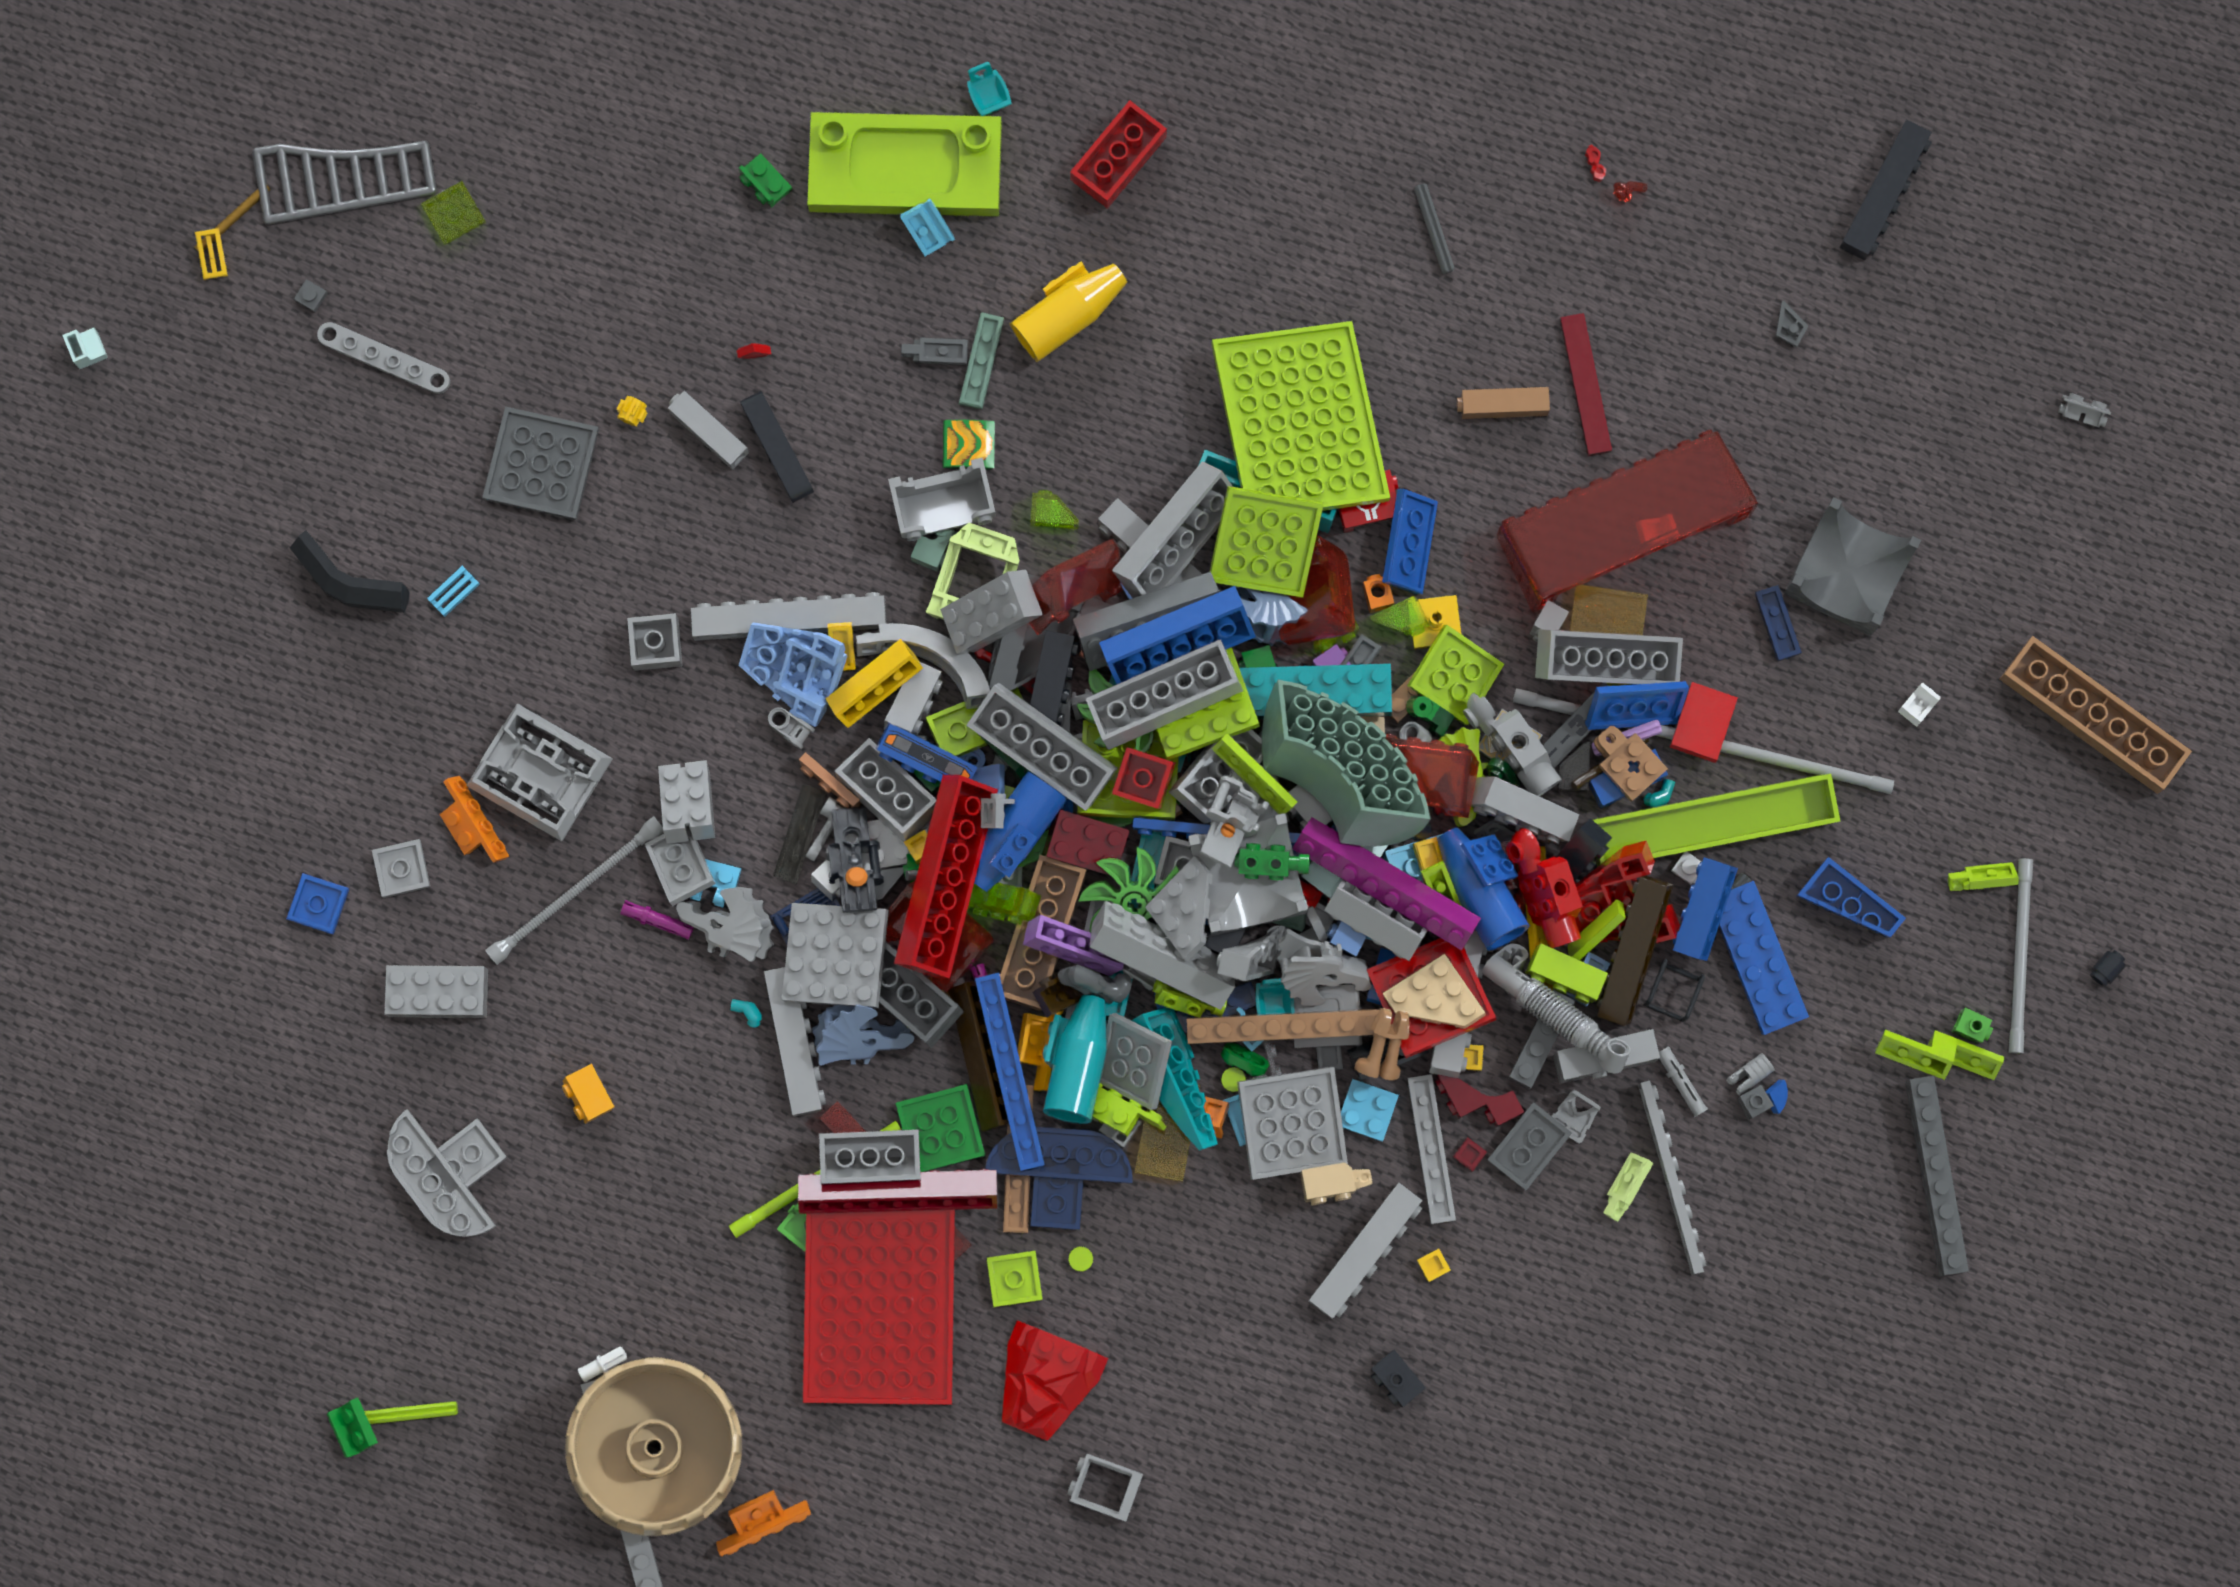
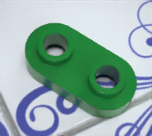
(1245, 1059)

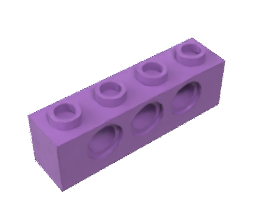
(1068, 944)

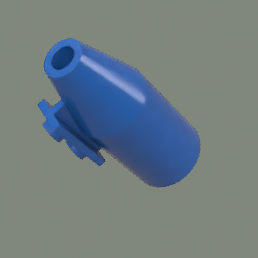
(1022, 827)

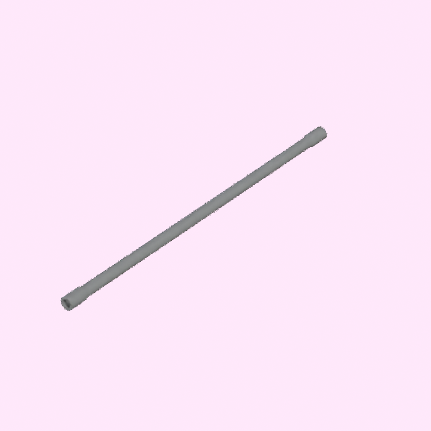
(1872, 782)

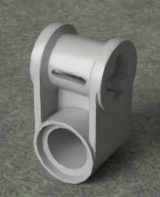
(791, 727)

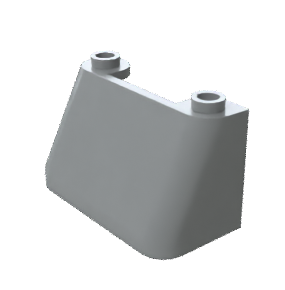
(942, 501)

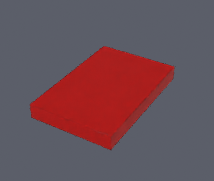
(1703, 722)

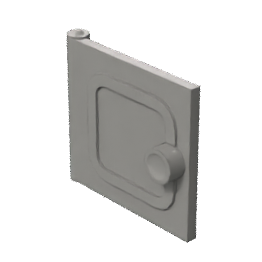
(1336, 998)

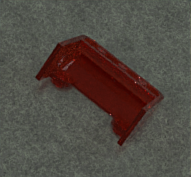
(1076, 582)

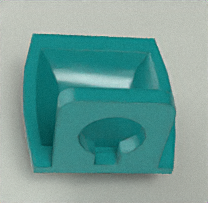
(987, 90)
(1273, 997)

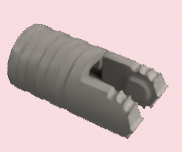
(1755, 1071)

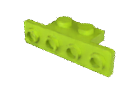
(1120, 1114)

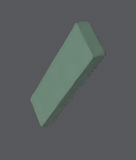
(981, 361)

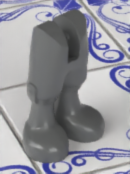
(1094, 984)

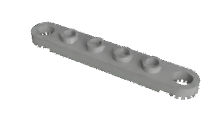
(383, 358)

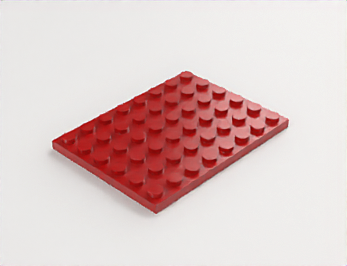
(879, 1307)

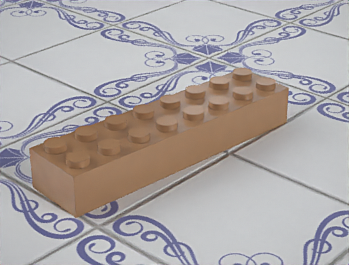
(2095, 715)

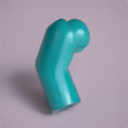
(1661, 797)
(750, 1011)

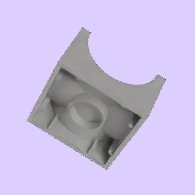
(1246, 902)

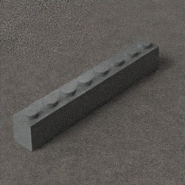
(1936, 1176)

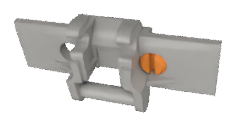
(1239, 820)

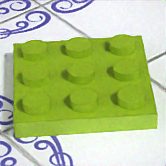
(1454, 671)

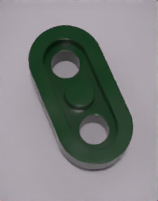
(1502, 770)

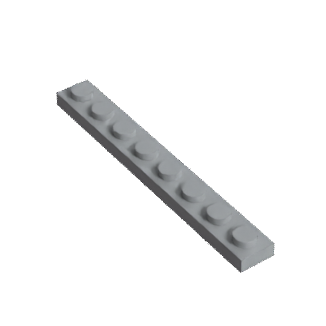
(1669, 1167)

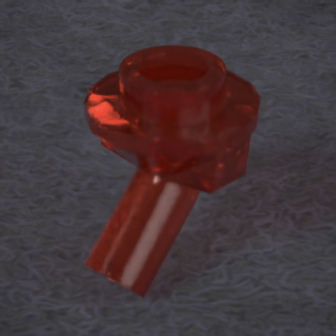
(1623, 191)

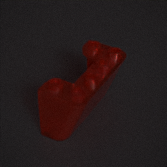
(1443, 772)

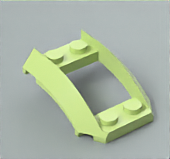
(978, 540)

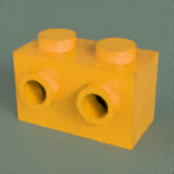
(587, 1094)

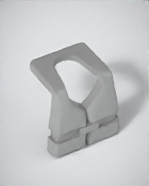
(1576, 1121)

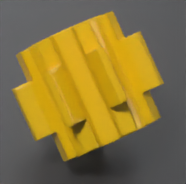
(631, 411)

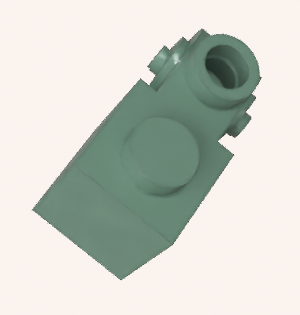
(932, 552)

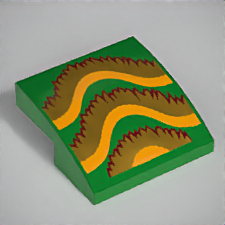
(968, 441)

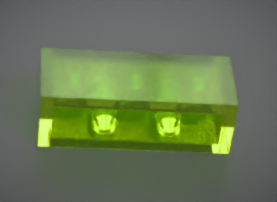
(1005, 902)

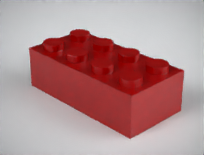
(1118, 154)

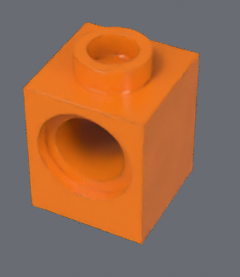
(1377, 604)

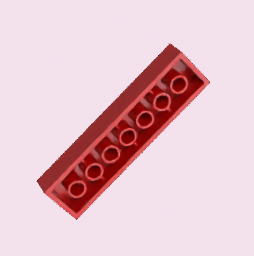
(944, 878)

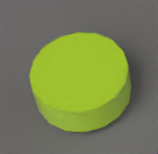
(1230, 1078)
(1080, 1259)

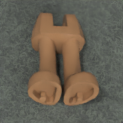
(1384, 1029)

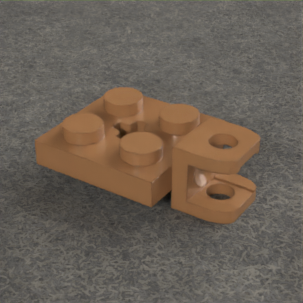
(1617, 756)

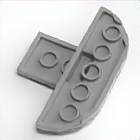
(441, 1176)

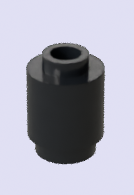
(2108, 968)

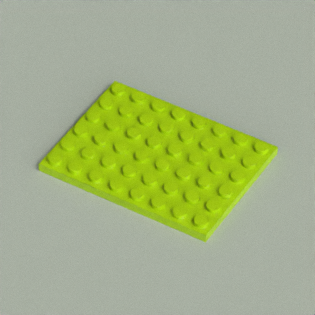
(1301, 415)

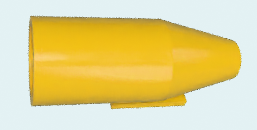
(1068, 308)

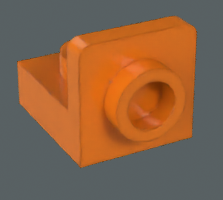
(1218, 1111)

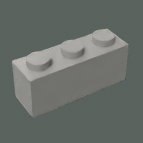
(915, 700)

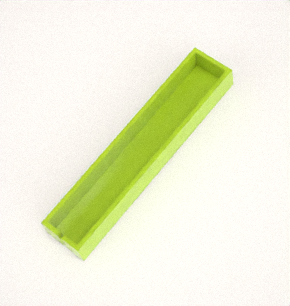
(1725, 817)

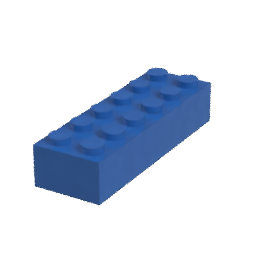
(1178, 634)

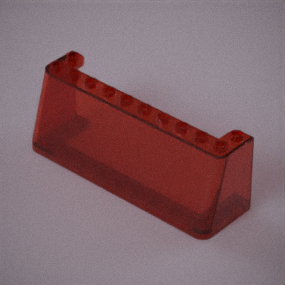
(1625, 517)

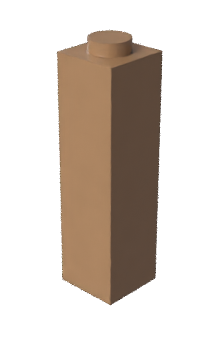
(1504, 403)

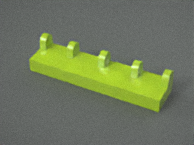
(1254, 774)

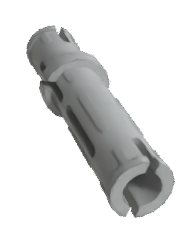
(1681, 1081)

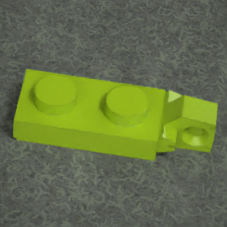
(1983, 877)

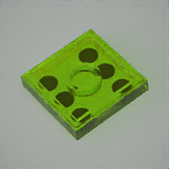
(453, 213)

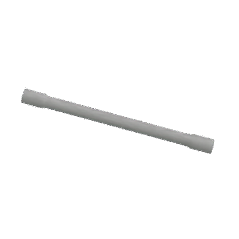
(2016, 1035)

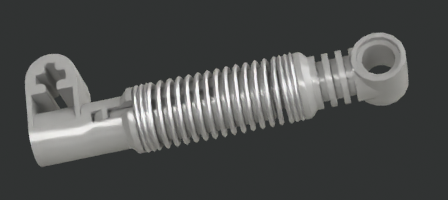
(1506, 971)

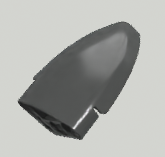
(1018, 653)

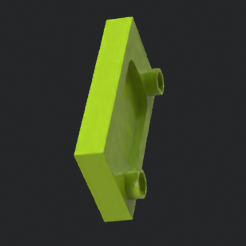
(902, 161)

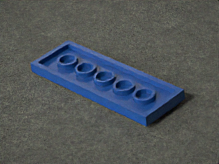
(1760, 961)

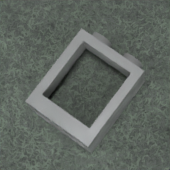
(1075, 1487)

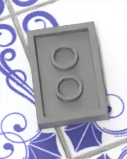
(680, 867)

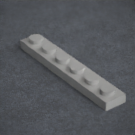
(1431, 1149)

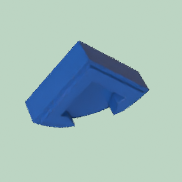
(1778, 1095)

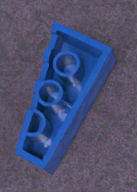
(1846, 896)

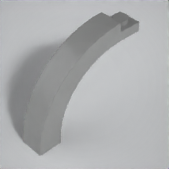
(934, 648)

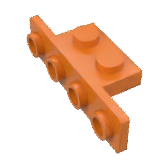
(469, 823)
(759, 1519)

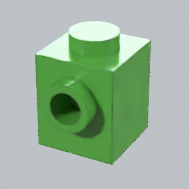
(1972, 1026)

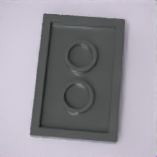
(1529, 1146)

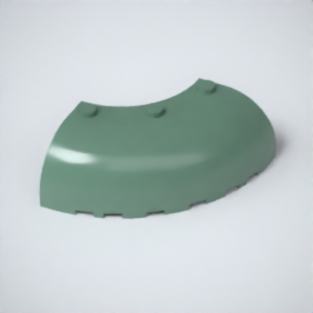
(1342, 766)

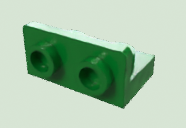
(765, 180)
(352, 1428)

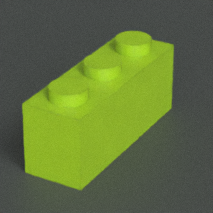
(1566, 974)

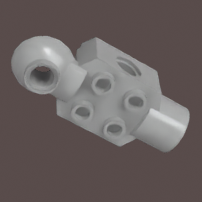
(1530, 761)

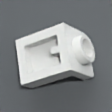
(1686, 868)

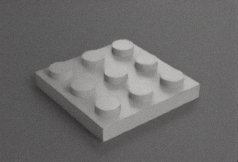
(1135, 1061)

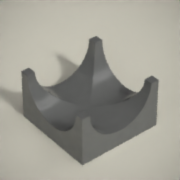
(1850, 569)

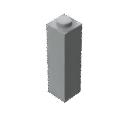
(707, 429)

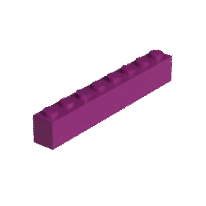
(1387, 884)

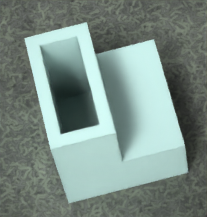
(85, 347)

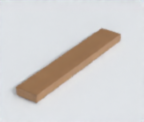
(1017, 1195)

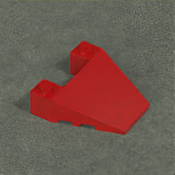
(1615, 881)

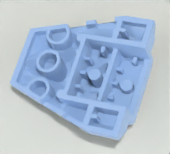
(796, 666)

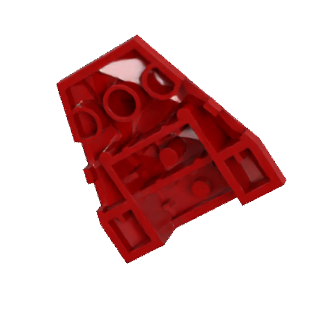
(1046, 1379)

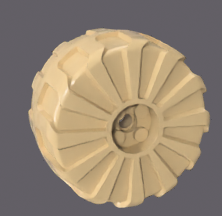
(646, 1404)

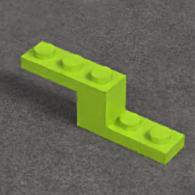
(1939, 1055)

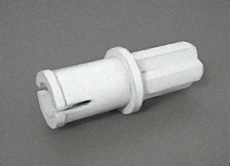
(602, 1364)

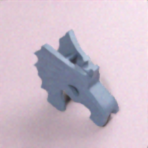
(1269, 613)
(841, 1037)

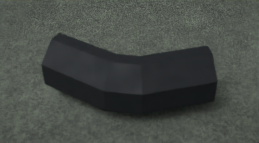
(347, 589)

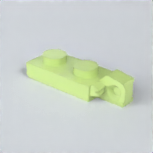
(1626, 1185)

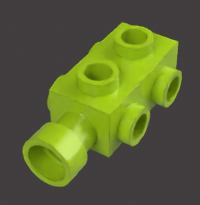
(1180, 1001)

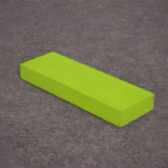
(1597, 930)

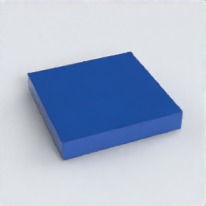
(317, 903)

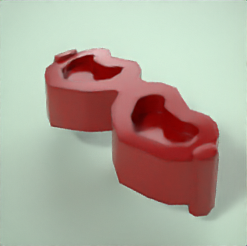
(1593, 157)

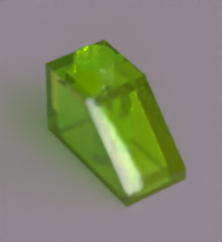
(1051, 511)
(1404, 617)

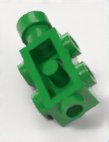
(1264, 861)

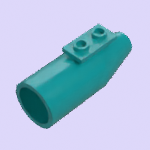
(1077, 1060)

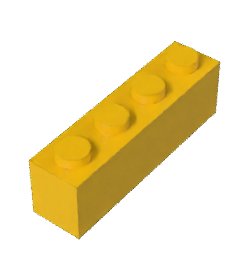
(874, 683)

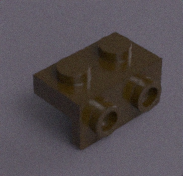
(1055, 996)

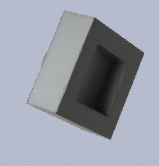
(310, 296)

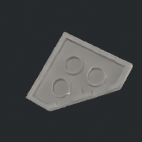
(1184, 907)

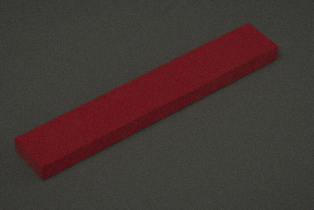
(1585, 384)

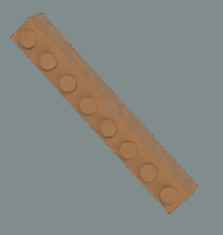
(1280, 1026)

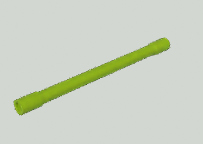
(750, 1220)

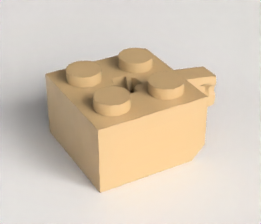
(1332, 1181)

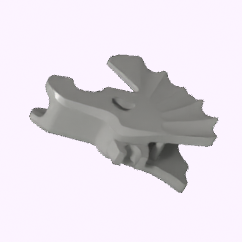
(743, 930)
(1310, 962)

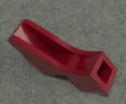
(1465, 1100)

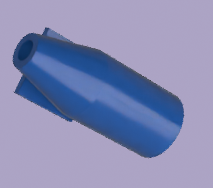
(1478, 878)

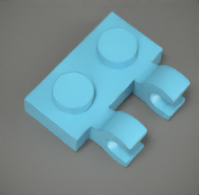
(724, 877)

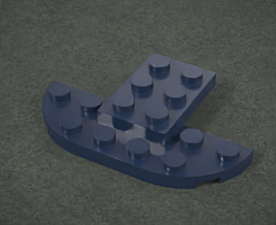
(1068, 1160)

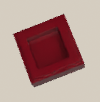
(1469, 1154)

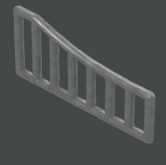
(330, 155)

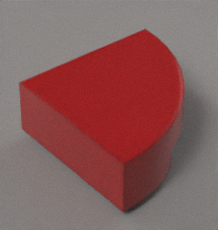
(753, 351)

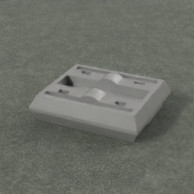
(539, 772)

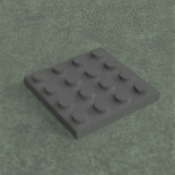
(540, 463)

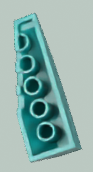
(1180, 1088)

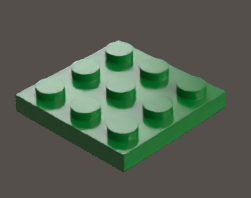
(945, 1127)

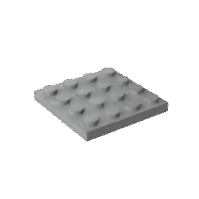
(834, 955)
(1292, 1122)

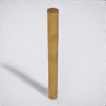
(234, 216)

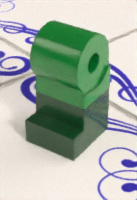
(1431, 713)

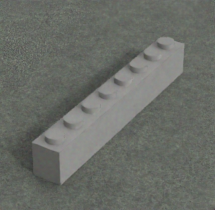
(802, 614)

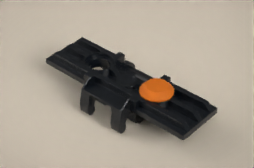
(845, 859)

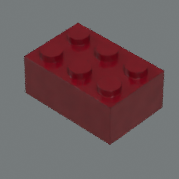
(1083, 840)

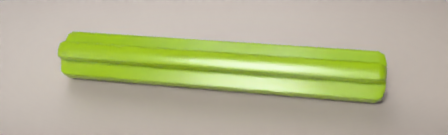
(412, 1412)

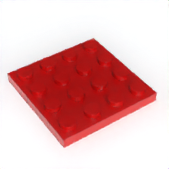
(1422, 1033)

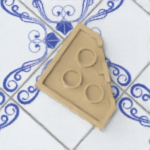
(1436, 996)

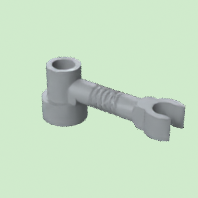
(825, 832)

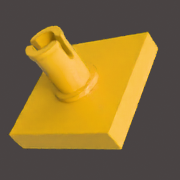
(1438, 612)

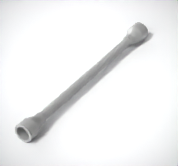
(500, 950)

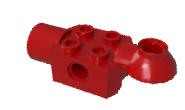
(1547, 889)

